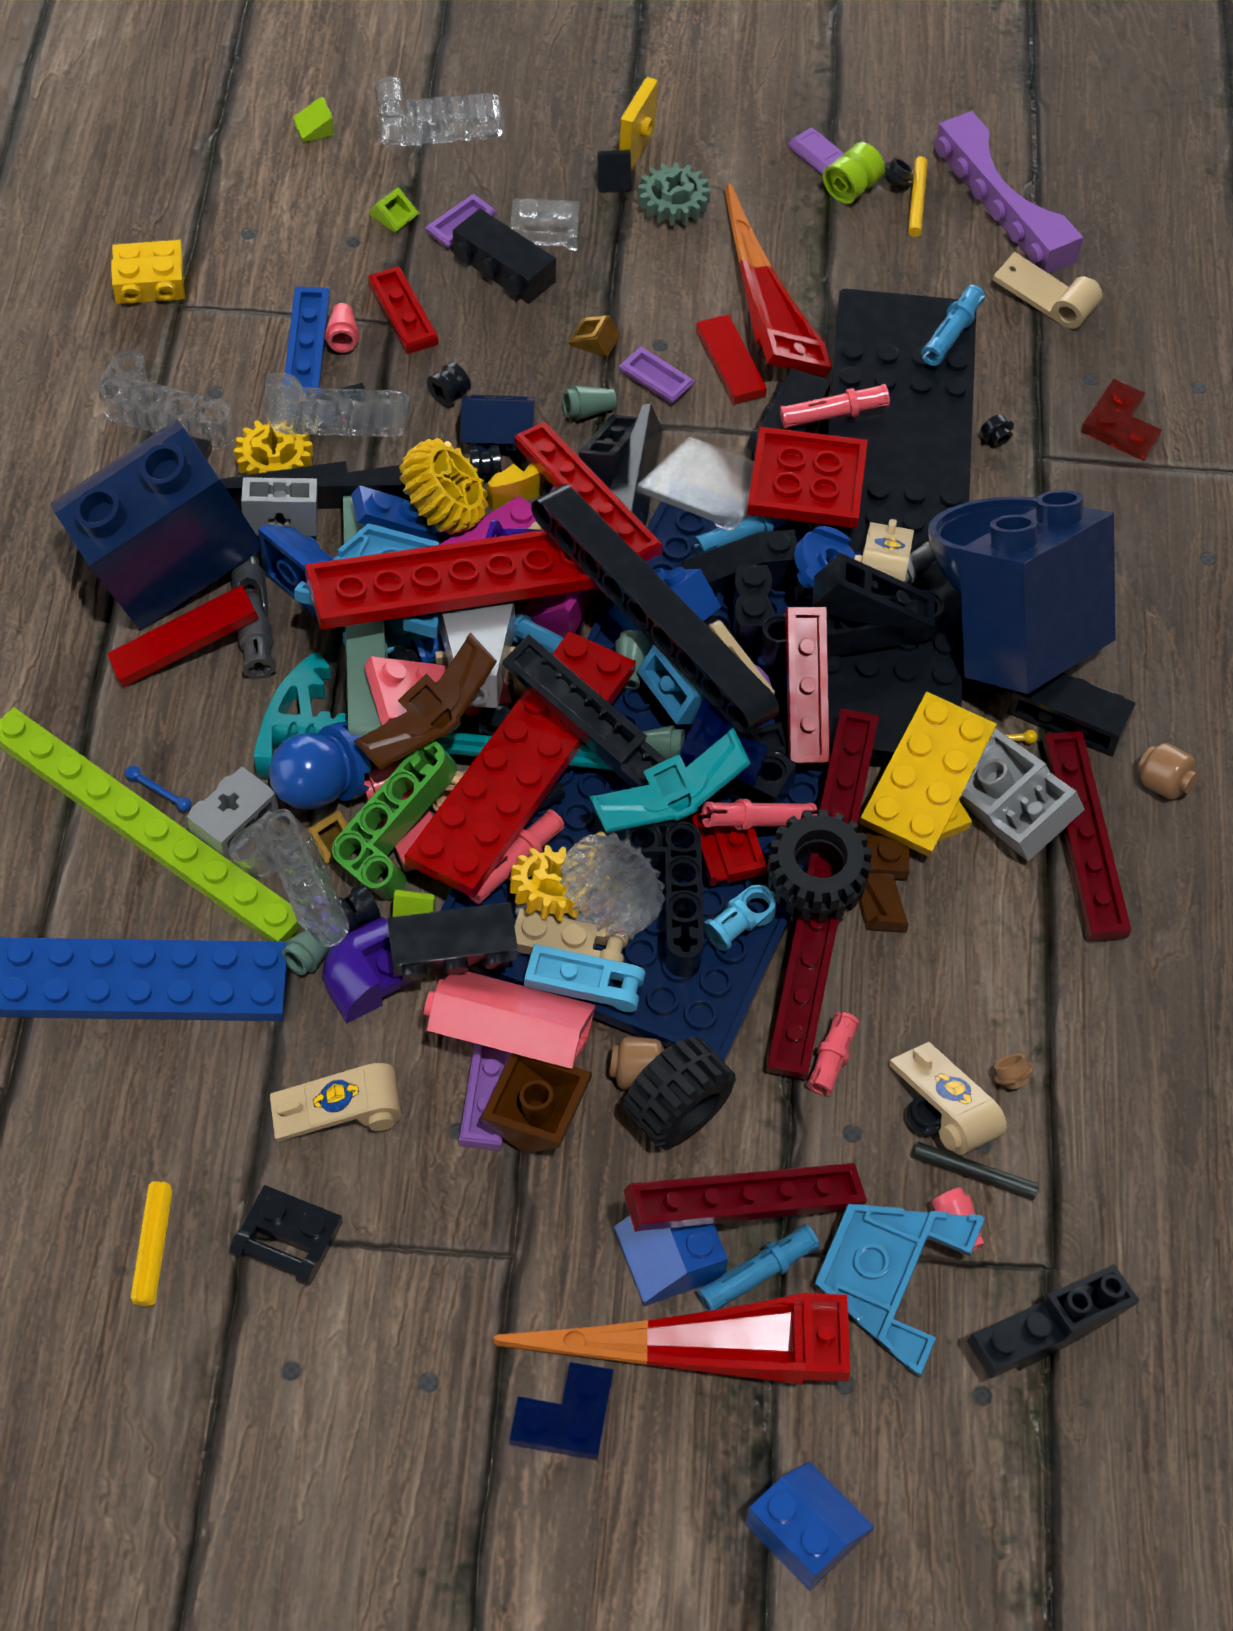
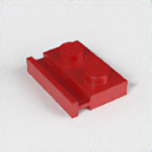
(729, 852)

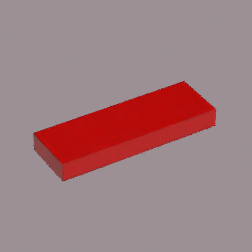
(403, 310)
(731, 359)

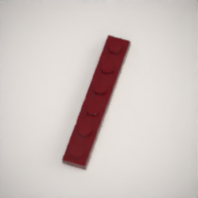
(1088, 840)
(743, 1196)

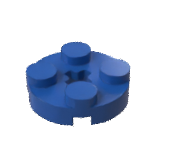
(814, 548)

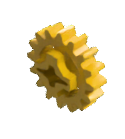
(256, 450)
(544, 889)

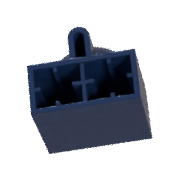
(1029, 583)

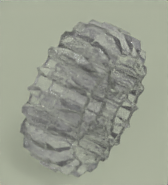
(612, 884)

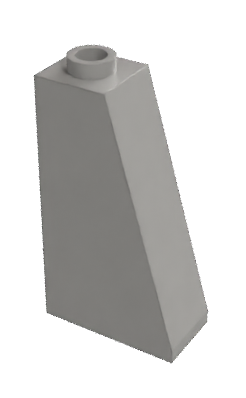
(494, 628)

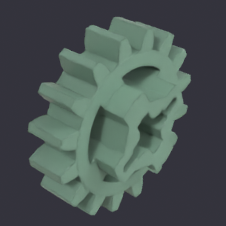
(674, 193)

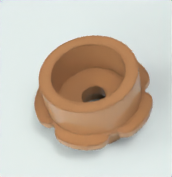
(1013, 1071)

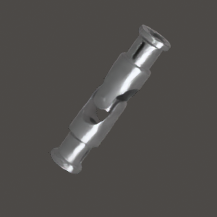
(256, 636)

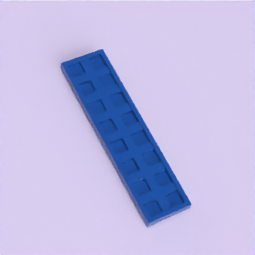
(142, 979)

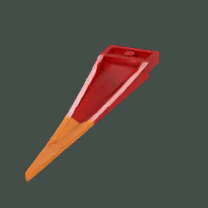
(775, 318)
(766, 1340)

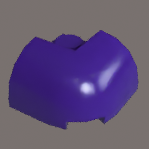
(361, 971)

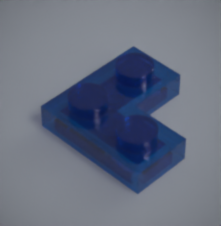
(708, 729)
(568, 1427)

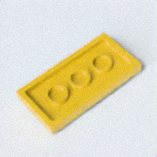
(927, 774)

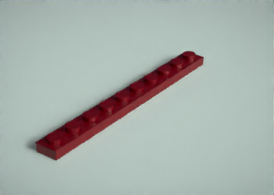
(812, 939)

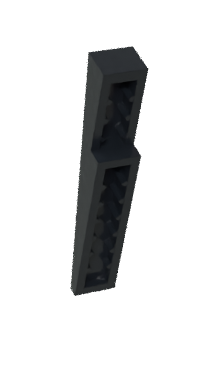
(638, 462)
(332, 482)
(584, 712)

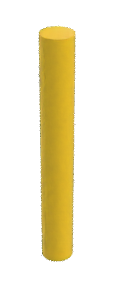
(917, 197)

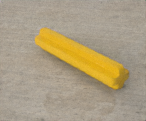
(151, 1244)

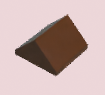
(535, 1103)

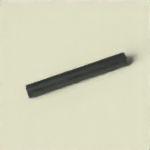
(976, 1170)

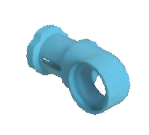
(739, 917)

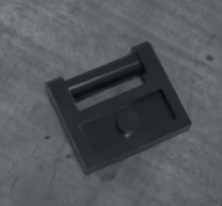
(291, 1223)

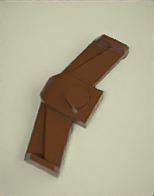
(431, 707)
(881, 898)

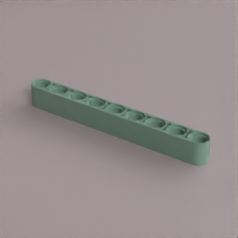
(361, 643)

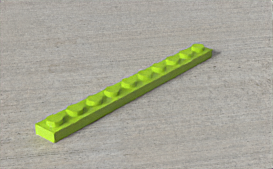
(147, 828)

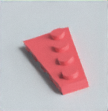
(394, 677)

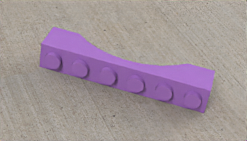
(1042, 234)

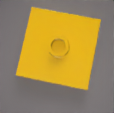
(639, 120)

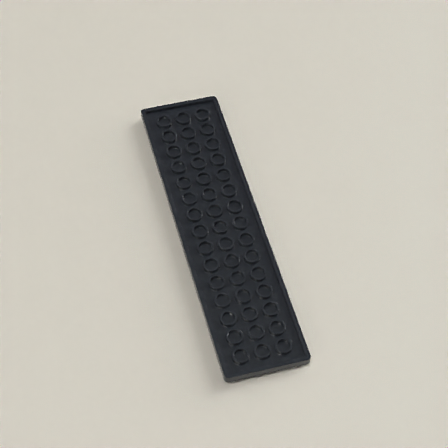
(911, 474)

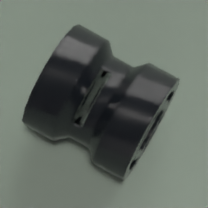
(359, 907)

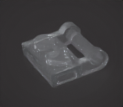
(547, 221)

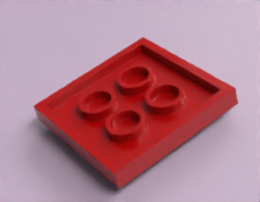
(807, 477)

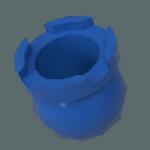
(319, 768)

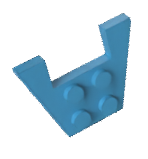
(378, 540)
(875, 1262)

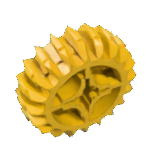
(443, 486)

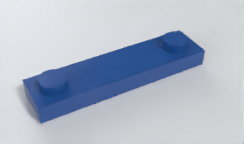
(307, 335)

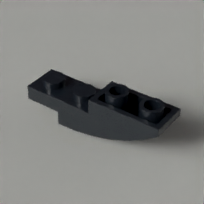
(1053, 1323)

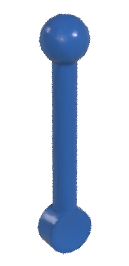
(134, 774)

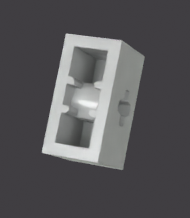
(281, 503)
(230, 809)

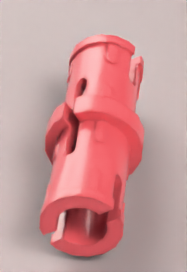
(833, 1053)

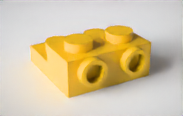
(147, 271)

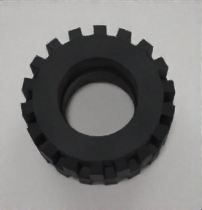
(818, 836)
(679, 1092)

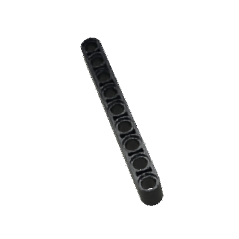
(655, 609)

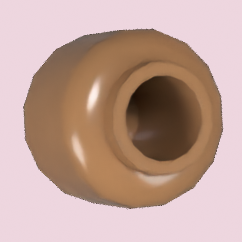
(1168, 771)
(631, 1058)

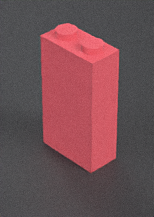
(510, 1018)

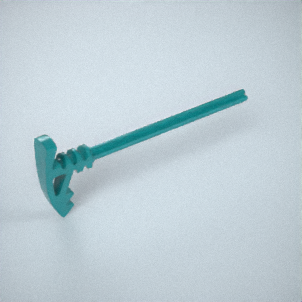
(306, 683)

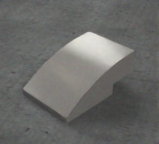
(1019, 797)

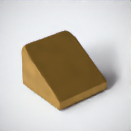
(595, 335)
(325, 833)

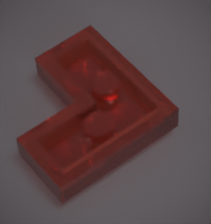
(1114, 422)

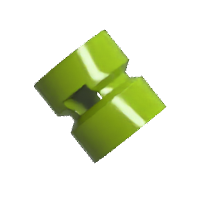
(854, 173)

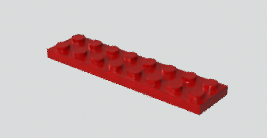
(441, 579)
(511, 776)

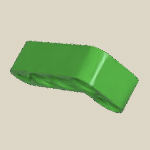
(401, 817)

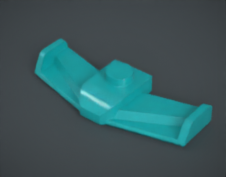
(673, 788)

